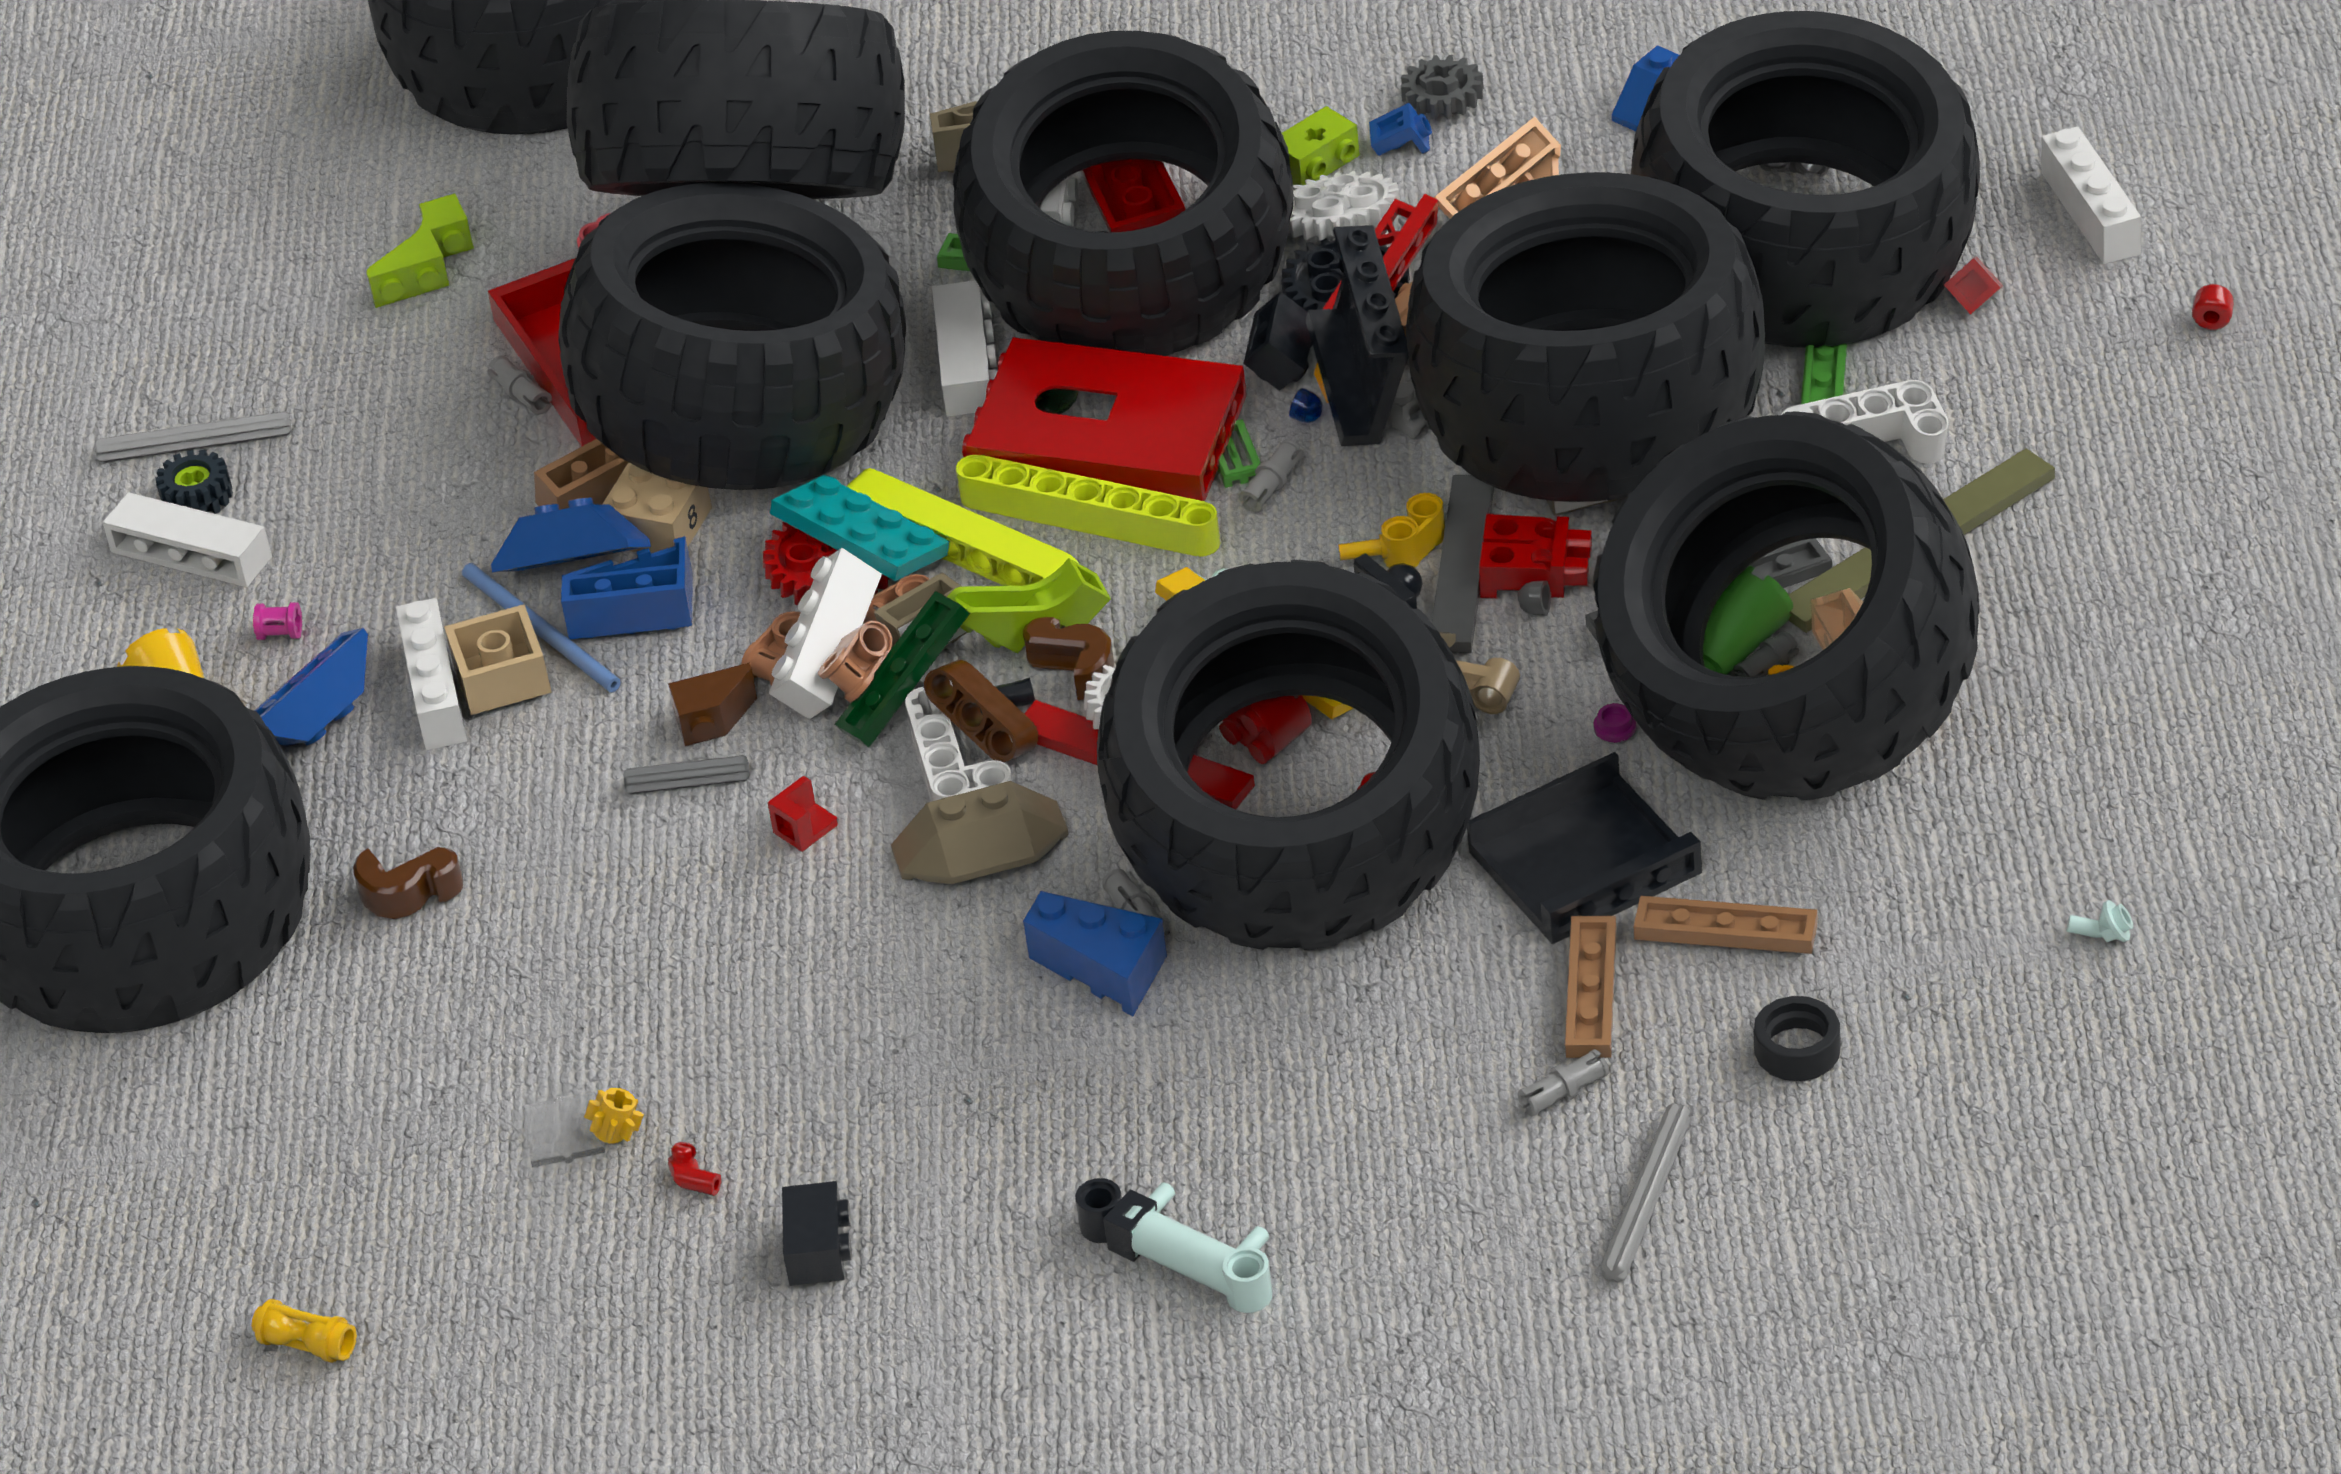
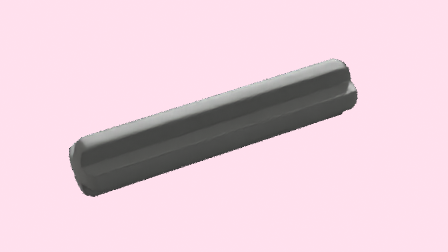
(686, 774)

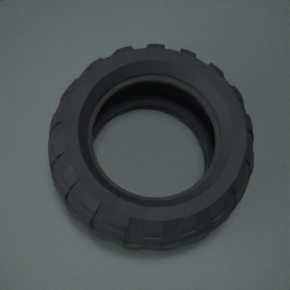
(1106, 103)
(732, 335)

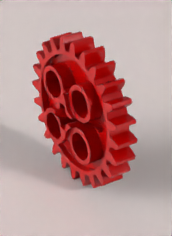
(791, 558)

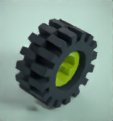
(195, 481)

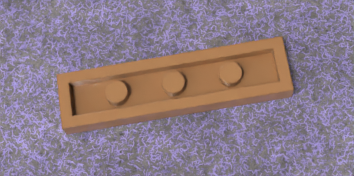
(1726, 924)
(1591, 986)

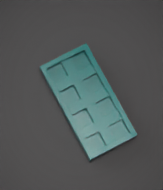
(859, 526)

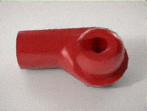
(687, 1172)

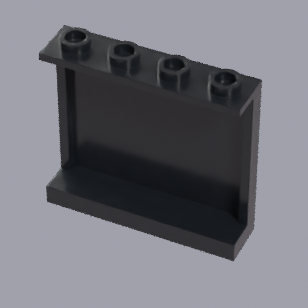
(1360, 341)
(1580, 848)

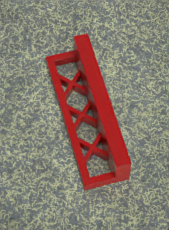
(1405, 242)

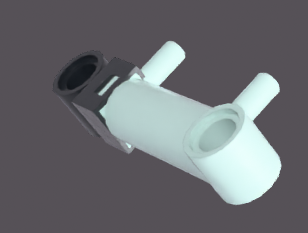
(1136, 1228)

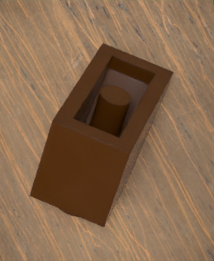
(712, 702)

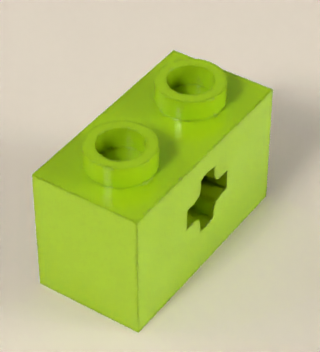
(1320, 145)

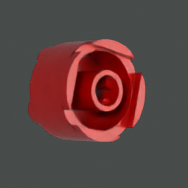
(1267, 725)

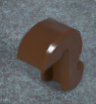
(1072, 648)
(408, 886)

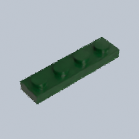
(902, 668)

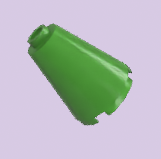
(1743, 619)

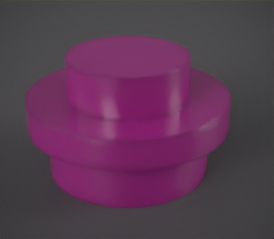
(1614, 723)

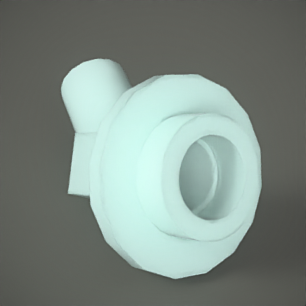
(2112, 923)

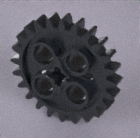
(1317, 273)

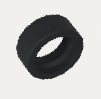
(1796, 1063)

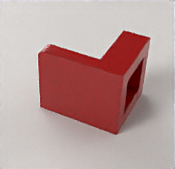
(1973, 285)
(798, 817)

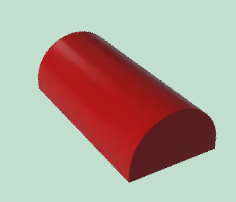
(1133, 194)

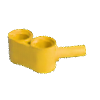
(1404, 537)

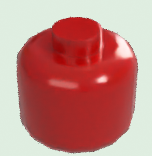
(2212, 307)

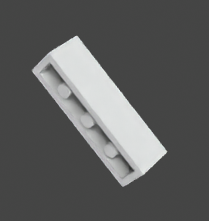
(2091, 195)
(963, 345)
(187, 539)
(829, 611)
(431, 674)

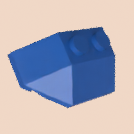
(567, 536)
(318, 691)

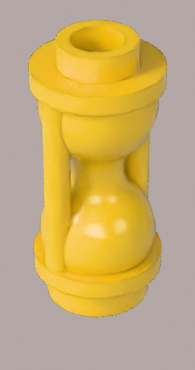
(320, 1335)

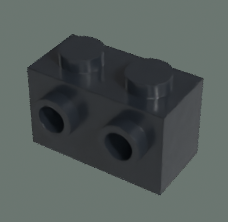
(1279, 342)
(814, 1233)

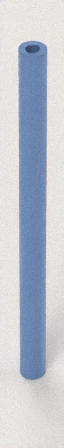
(543, 629)

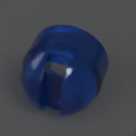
(1306, 406)

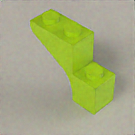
(418, 262)
(1002, 612)

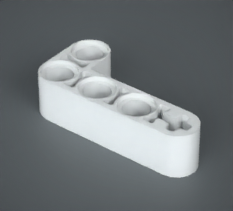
(1890, 413)
(940, 753)

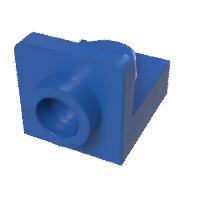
(1399, 127)

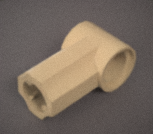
(1491, 683)

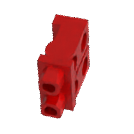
(1532, 550)

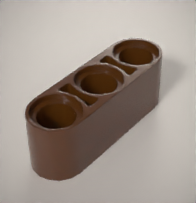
(999, 715)

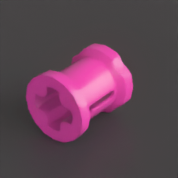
(277, 621)

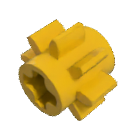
(613, 1115)

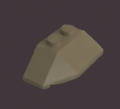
(978, 834)

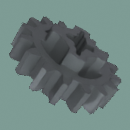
(1442, 86)

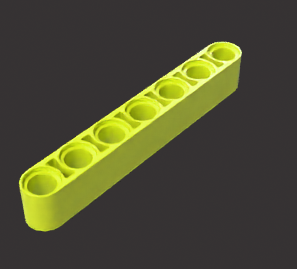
(1088, 505)
(974, 540)

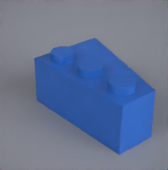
(630, 596)
(1098, 945)

